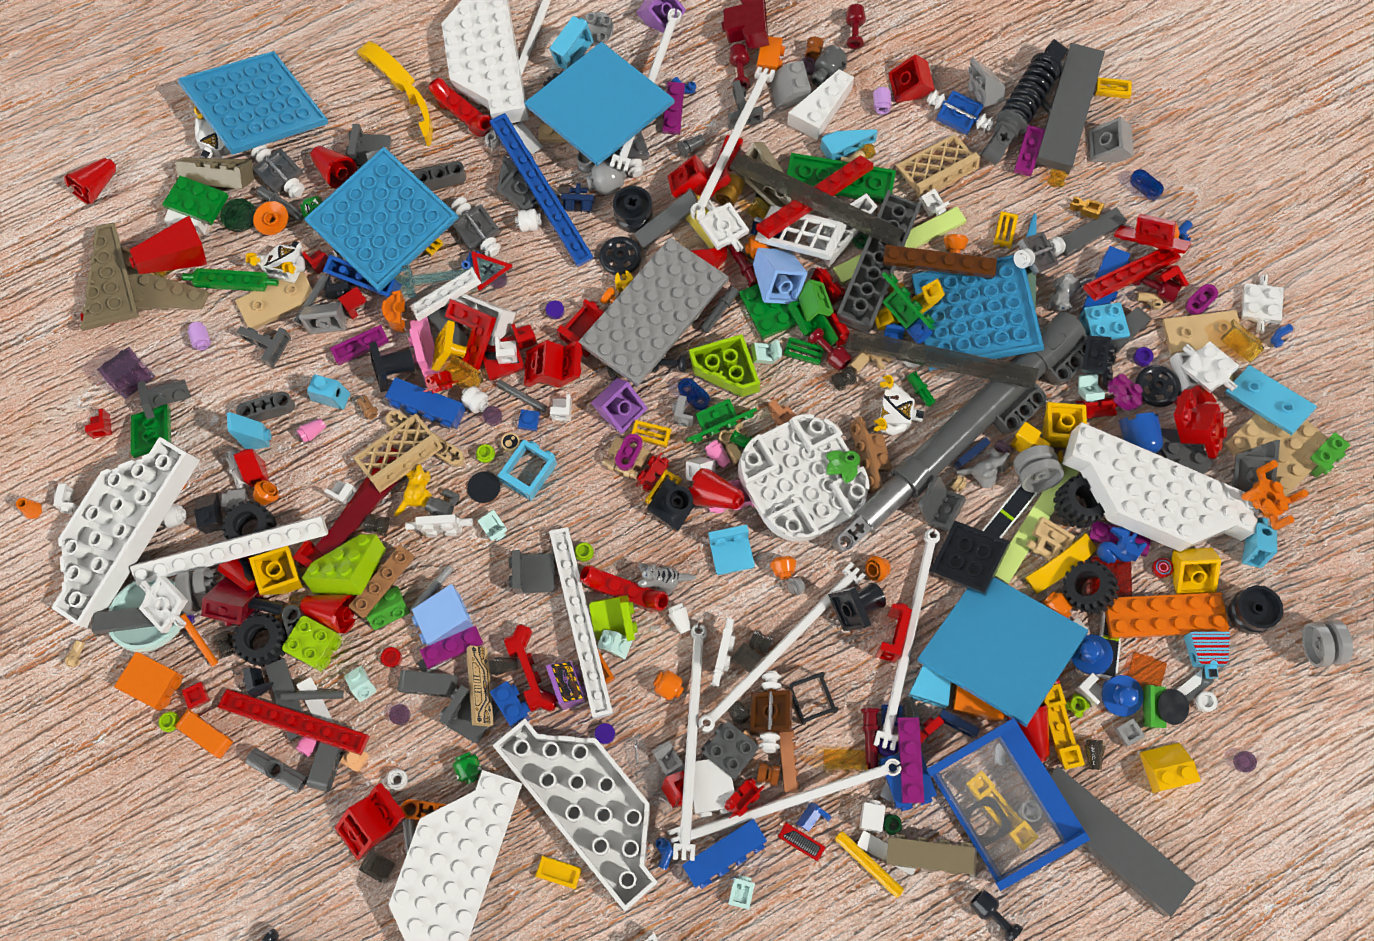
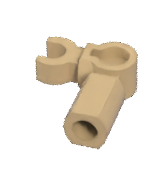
(863, 358)
(731, 448)

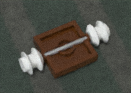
(771, 712)

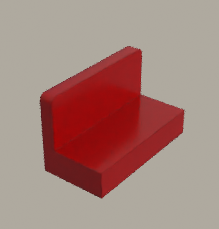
(1173, 272)

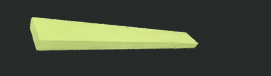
(916, 238)
(1042, 508)

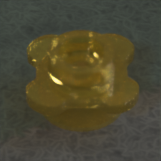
(1055, 182)

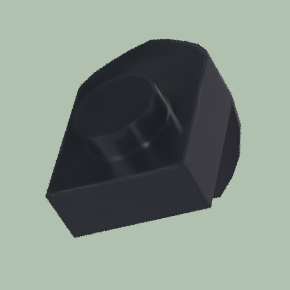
(335, 291)
(254, 682)

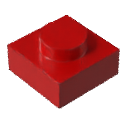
(195, 695)

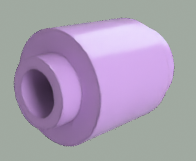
(882, 100)
(199, 336)

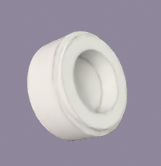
(1206, 702)

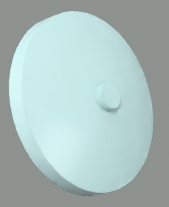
(143, 638)

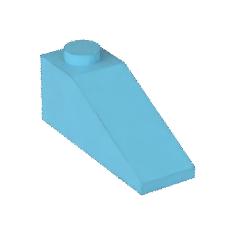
(846, 142)
(248, 432)

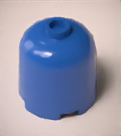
(1143, 431)

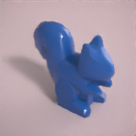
(1124, 550)

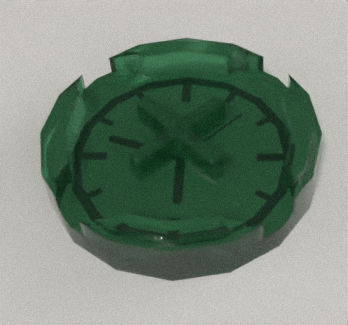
(238, 215)

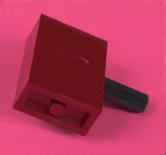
(233, 604)

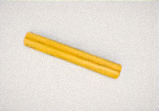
(869, 864)

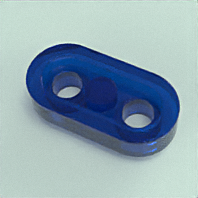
(1147, 184)
(695, 394)

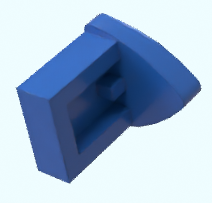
(811, 815)

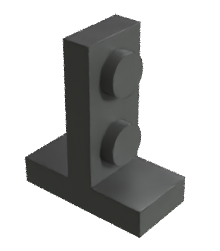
(739, 95)
(273, 346)
(161, 395)

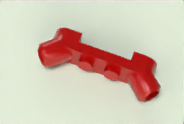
(458, 106)
(615, 586)
(516, 646)

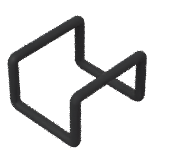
(833, 709)

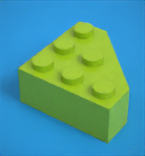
(726, 365)
(346, 567)

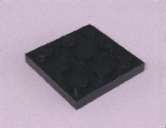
(970, 557)

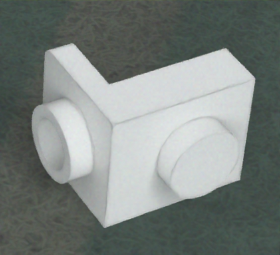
(933, 203)
(63, 499)

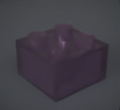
(125, 371)

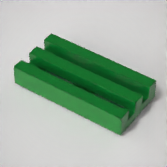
(804, 344)

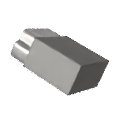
(232, 498)

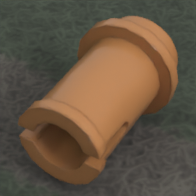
(369, 411)

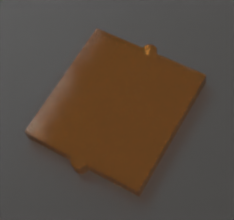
(1146, 670)

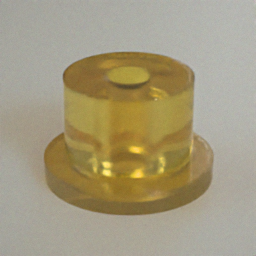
(869, 151)

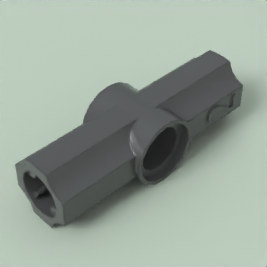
(287, 776)

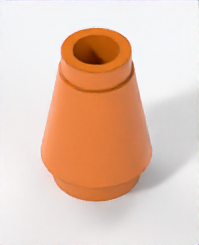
(29, 508)

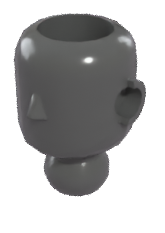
(827, 63)

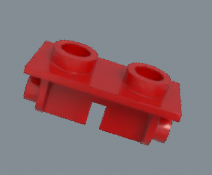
(834, 289)
(839, 328)
(439, 381)
(1100, 408)
(647, 477)
(738, 804)

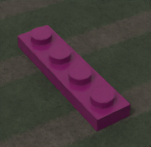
(910, 760)

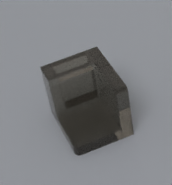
(746, 657)
(377, 866)

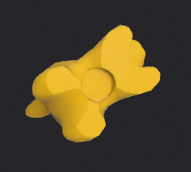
(416, 491)

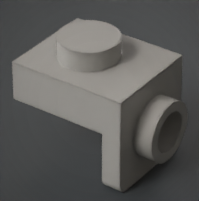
(679, 409)
(668, 759)

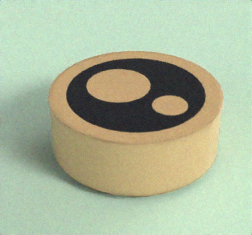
(510, 442)

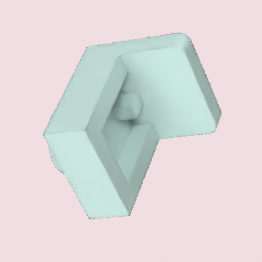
(766, 353)
(1089, 388)
(492, 526)
(614, 643)
(360, 683)
(741, 892)

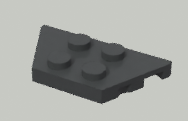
(514, 188)
(1188, 455)
(1248, 462)

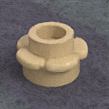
(958, 483)

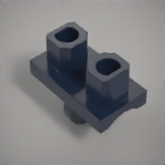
(585, 199)

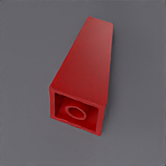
(169, 250)

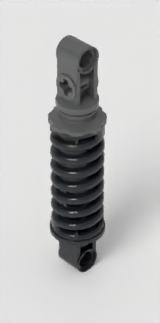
(1025, 100)

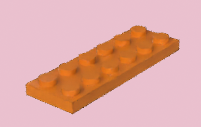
(1166, 615)

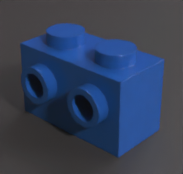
(508, 702)

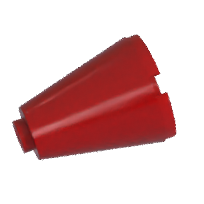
(333, 165)
(91, 179)
(714, 491)
(330, 611)
(1038, 732)

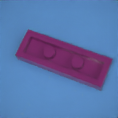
(673, 114)
(1029, 150)
(358, 345)
(1101, 532)
(450, 647)

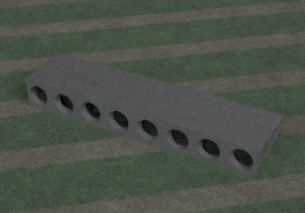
(1070, 107)
(867, 283)
(1125, 850)

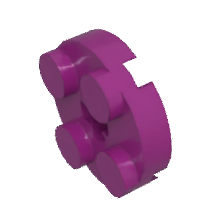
(1126, 392)

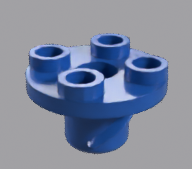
(1093, 655)
(1122, 695)

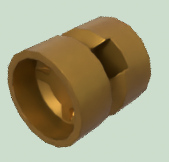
(731, 191)

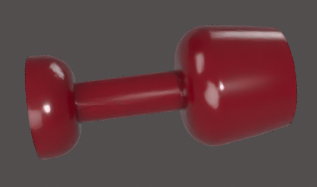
(855, 18)
(739, 58)
(1166, 291)
(837, 357)

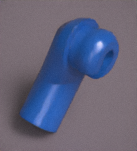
(689, 88)
(1183, 228)
(468, 263)
(1279, 333)
(666, 852)

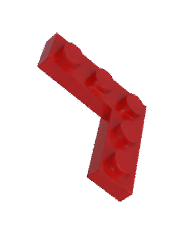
(481, 325)

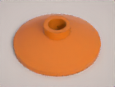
(265, 215)

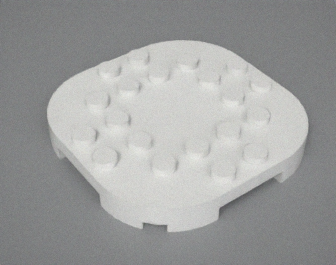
(789, 479)

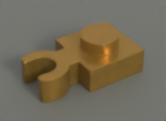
(1090, 208)

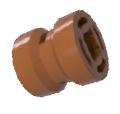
(814, 47)
(773, 774)

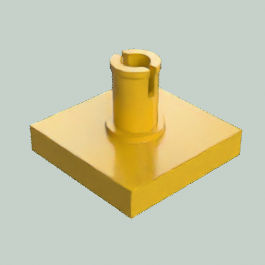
(444, 346)

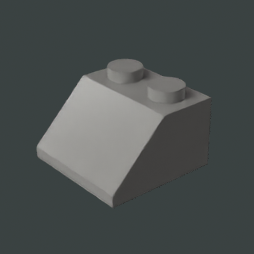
(790, 85)
(1111, 141)
(324, 318)

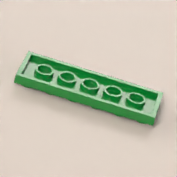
(816, 169)

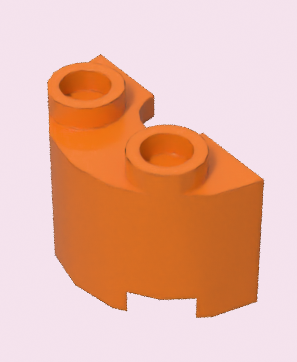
(392, 311)

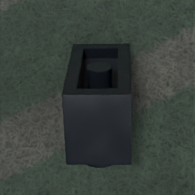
(208, 513)

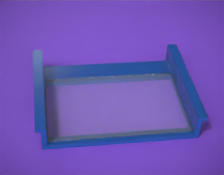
(1008, 804)

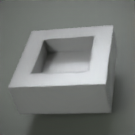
(1129, 732)

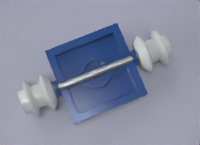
(960, 112)

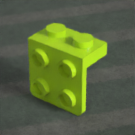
(613, 615)
(312, 643)

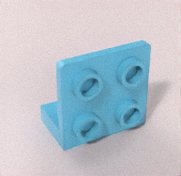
(1105, 321)
(731, 550)

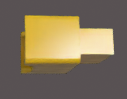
(1027, 437)

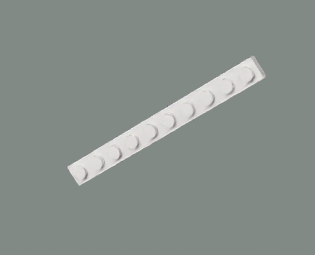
(230, 549)
(580, 623)

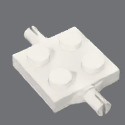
(723, 226)
(1262, 303)
(1210, 367)
(442, 524)
(163, 604)
(726, 646)

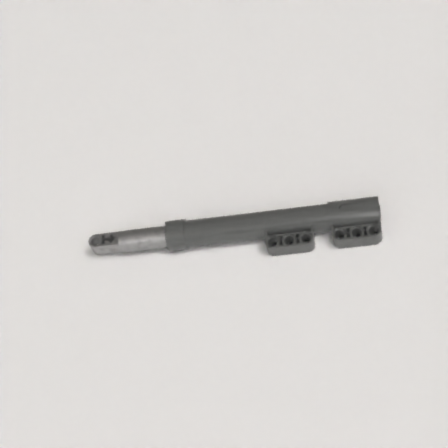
(994, 403)

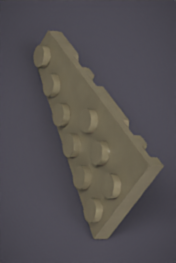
(108, 283)
(162, 293)

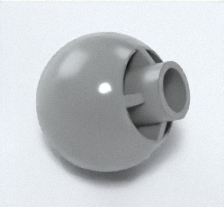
(606, 179)

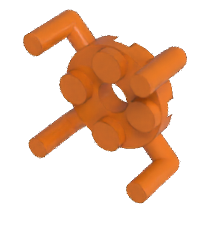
(1277, 501)

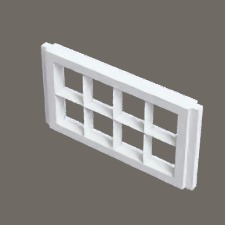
(833, 241)

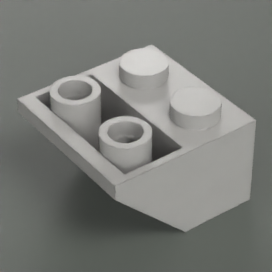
(985, 84)

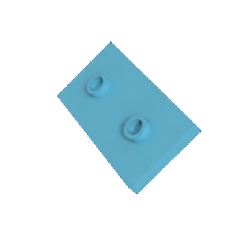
(1271, 400)

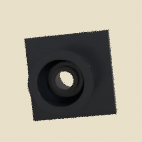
(389, 364)
(664, 508)
(853, 606)

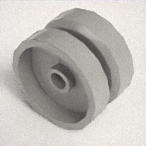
(1038, 468)
(195, 587)
(1327, 643)

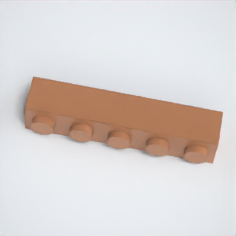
(788, 762)

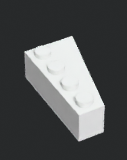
(819, 107)
(864, 203)

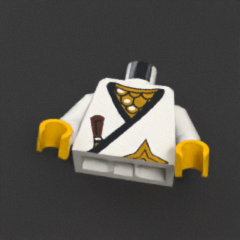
(208, 139)
(281, 262)
(896, 409)

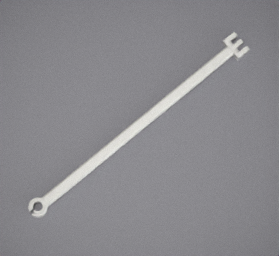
(524, 57)
(761, 78)
(622, 157)
(779, 649)
(887, 733)
(691, 744)
(790, 801)

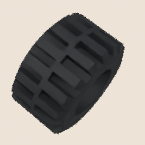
(1069, 507)
(242, 514)
(1076, 580)
(247, 632)

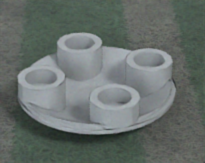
(600, 26)

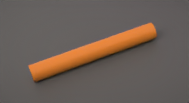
(199, 641)

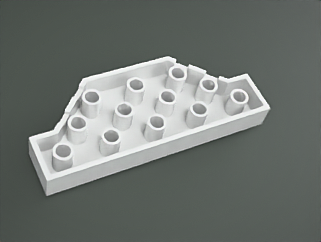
(485, 57)
(1155, 493)
(116, 527)
(588, 803)
(453, 862)

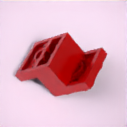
(695, 175)
(553, 364)
(1200, 423)
(370, 821)

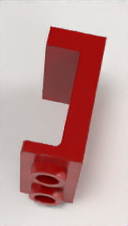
(580, 324)
(892, 651)

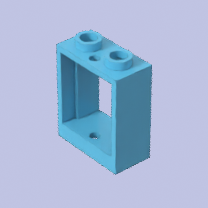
(571, 43)
(518, 486)

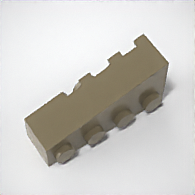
(761, 153)
(217, 171)
(932, 856)

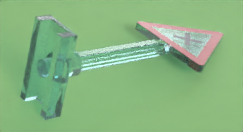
(485, 267)

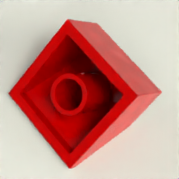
(911, 80)

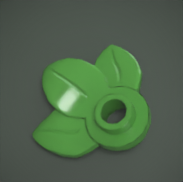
(841, 465)

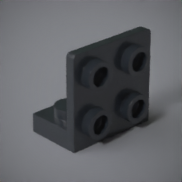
(1099, 357)

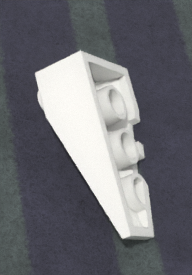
(503, 316)

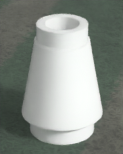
(679, 617)

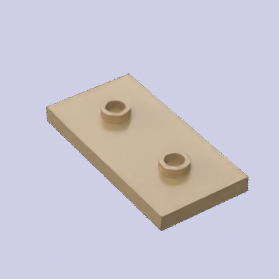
(277, 301)
(1197, 330)

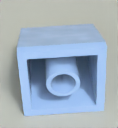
(778, 275)
(441, 616)

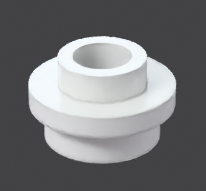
(391, 779)

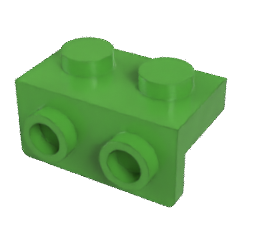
(1328, 453)
(388, 609)

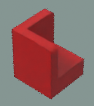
(316, 261)
(352, 300)
(524, 336)
(99, 425)
(307, 554)
(673, 788)

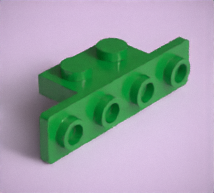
(903, 307)
(818, 321)
(716, 417)

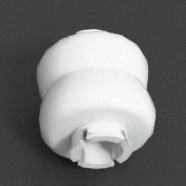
(528, 220)
(474, 399)

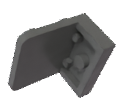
(364, 143)
(940, 505)
(531, 573)
(458, 716)
(730, 749)

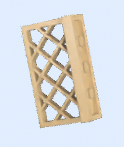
(946, 174)
(405, 460)

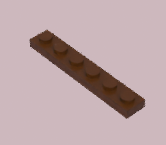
(939, 261)

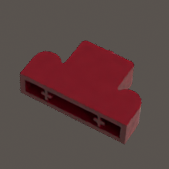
(747, 23)

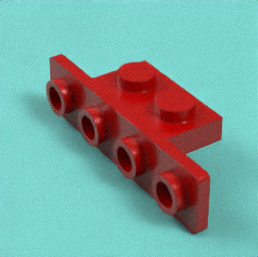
(1155, 233)

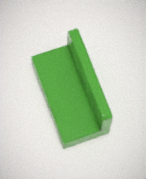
(814, 300)
(1150, 713)

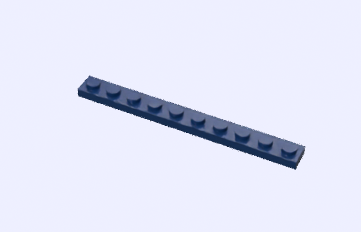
(541, 190)

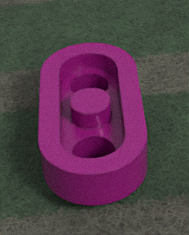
(1200, 300)
(629, 453)

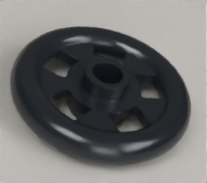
(630, 244)
(1172, 380)

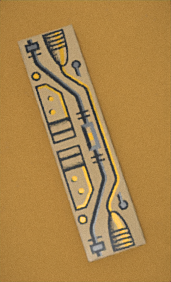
(479, 686)

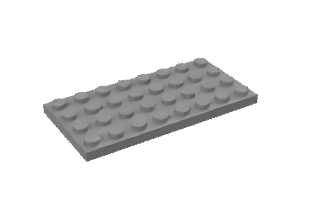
(653, 311)

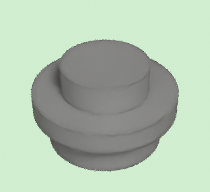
(796, 585)

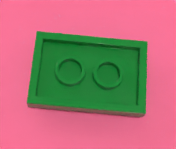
(195, 200)
(767, 317)
(147, 431)

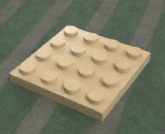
(1294, 450)

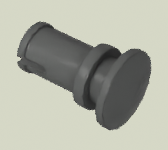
(688, 146)

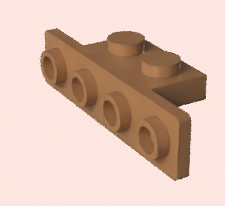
(872, 453)
(382, 581)

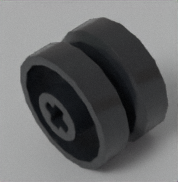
(632, 208)
(1255, 609)

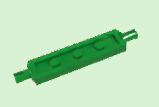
(230, 279)

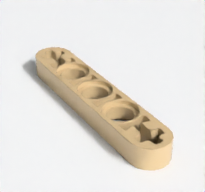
(443, 455)

